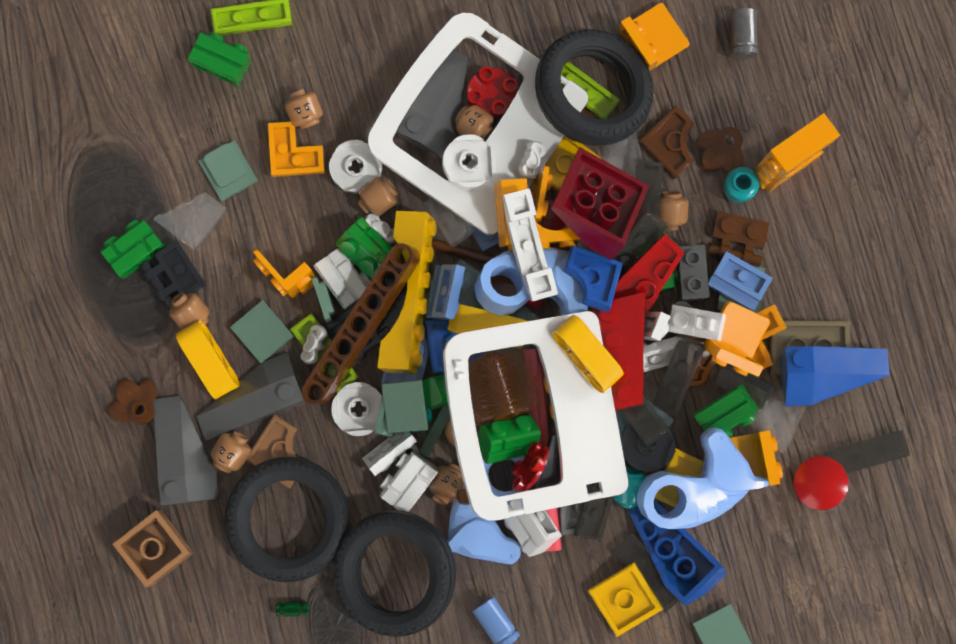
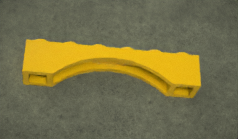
(401, 346)

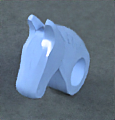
(569, 291)
(702, 497)
(480, 537)

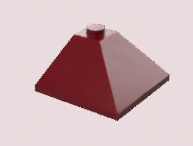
(599, 203)

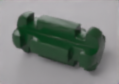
(292, 609)

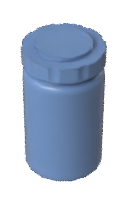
(496, 622)

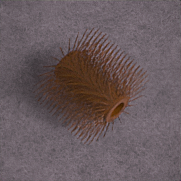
(498, 387)

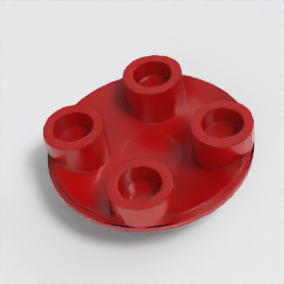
(492, 90)
(531, 468)
(821, 483)

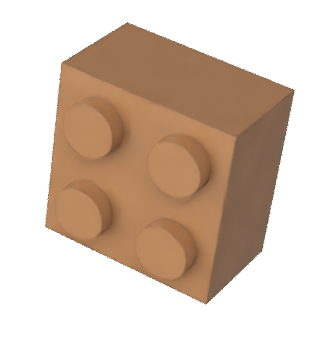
(153, 548)

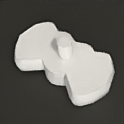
(531, 160)
(381, 227)
(313, 344)

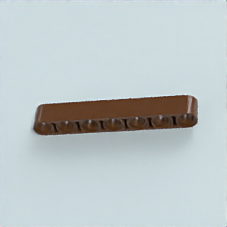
(349, 330)

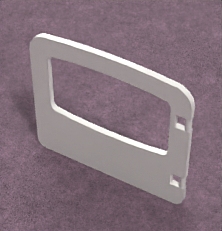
(518, 126)
(583, 421)

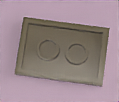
(807, 334)

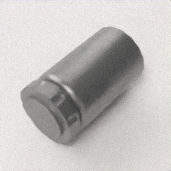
(744, 33)

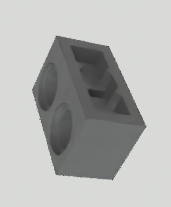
(693, 275)

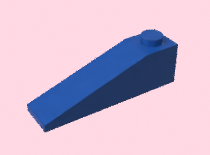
(824, 372)
(678, 557)

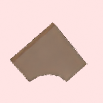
(274, 442)

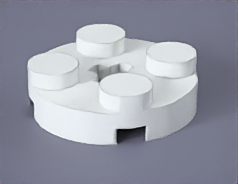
(342, 159)
(458, 173)
(347, 399)

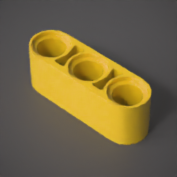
(474, 319)
(587, 353)
(207, 359)

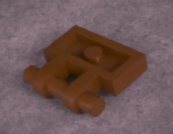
(741, 231)

